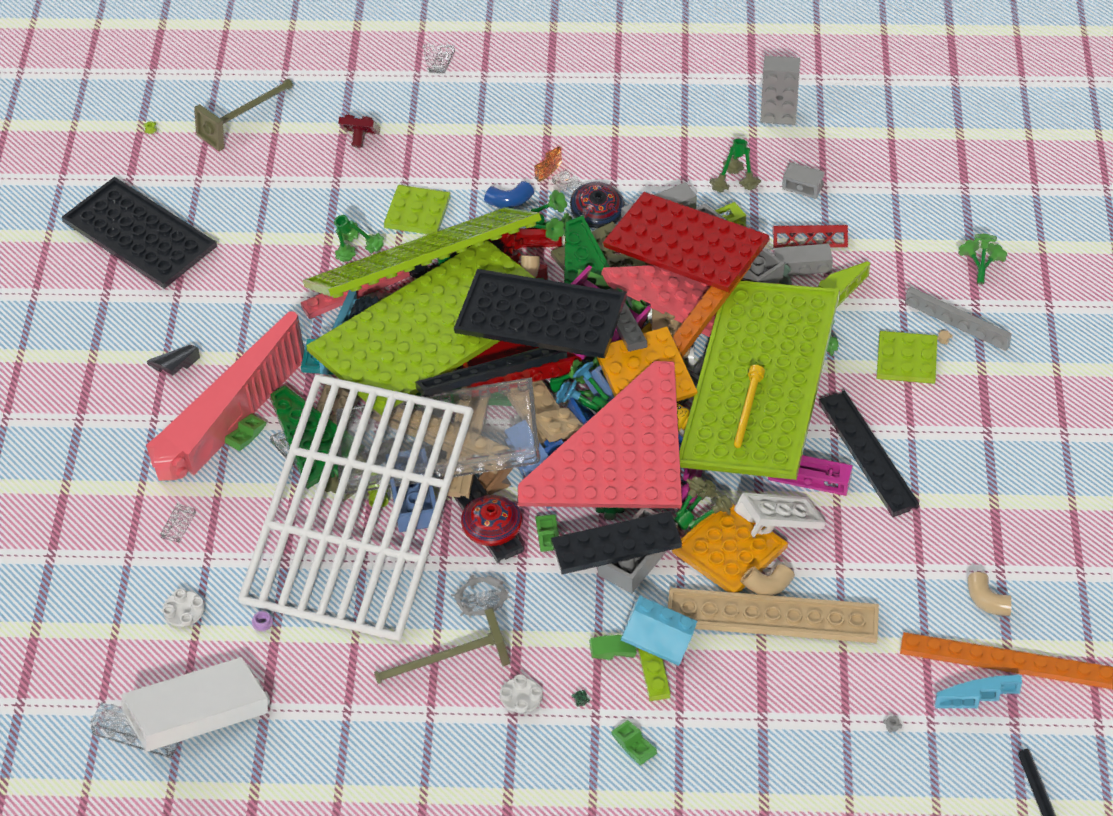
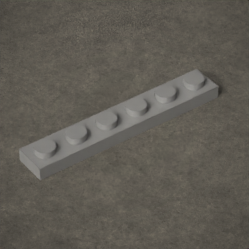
(958, 318)

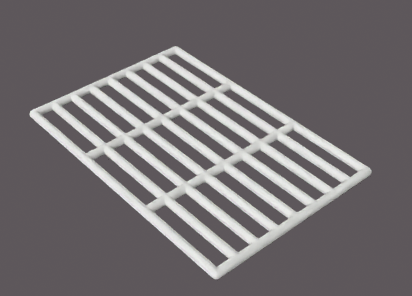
(345, 540)

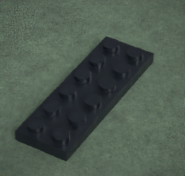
(616, 542)

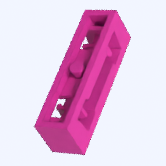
(814, 473)

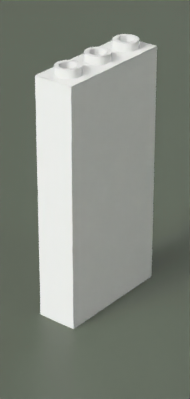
(194, 704)

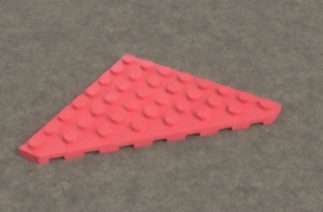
(660, 288)
(620, 455)

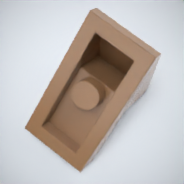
(495, 482)

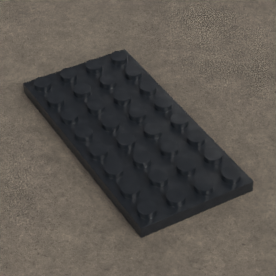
(139, 232)
(540, 313)

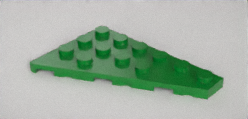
(582, 251)
(288, 409)

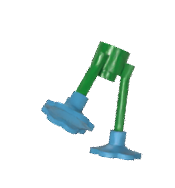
(568, 390)

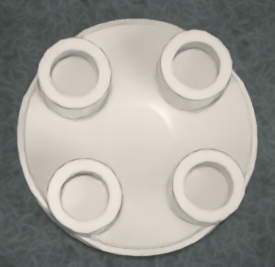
(183, 608)
(521, 694)

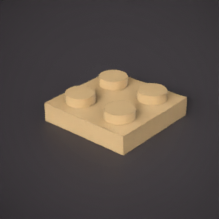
(558, 424)

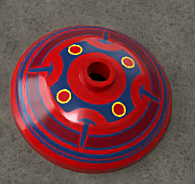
(491, 520)

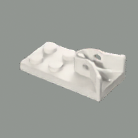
(778, 511)

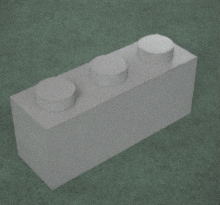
(806, 259)

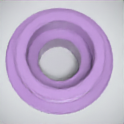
(259, 617)

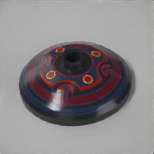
(597, 210)

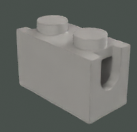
(803, 180)

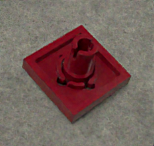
(358, 127)

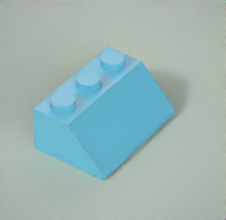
(659, 630)

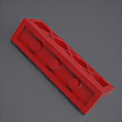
(810, 229)
(531, 238)

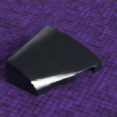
(175, 360)

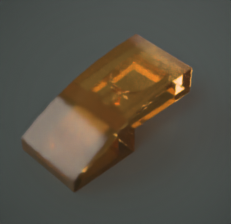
(549, 165)

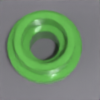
(638, 307)

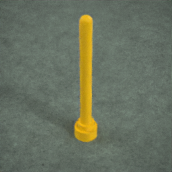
(755, 374)

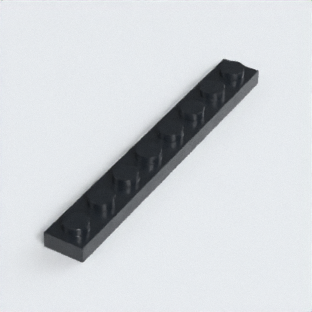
(488, 370)

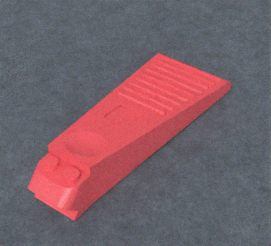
(236, 394)

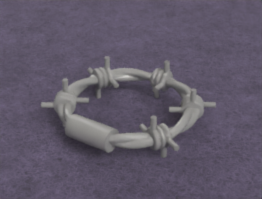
(472, 582)

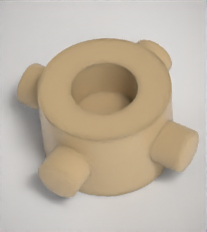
(944, 337)

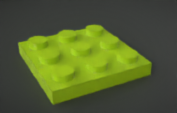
(417, 209)
(907, 357)

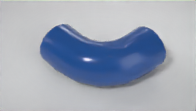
(509, 198)

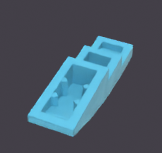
(985, 689)

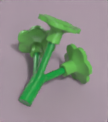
(995, 250)

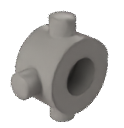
(892, 724)

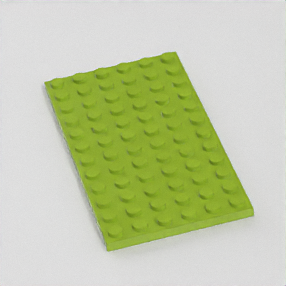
(421, 251)
(412, 329)
(788, 336)

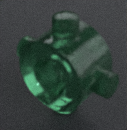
(580, 698)

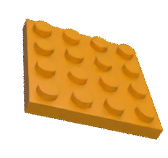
(623, 366)
(725, 549)

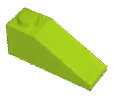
(846, 280)

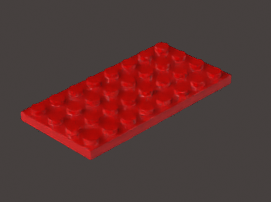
(686, 241)

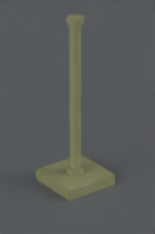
(210, 127)
(493, 638)

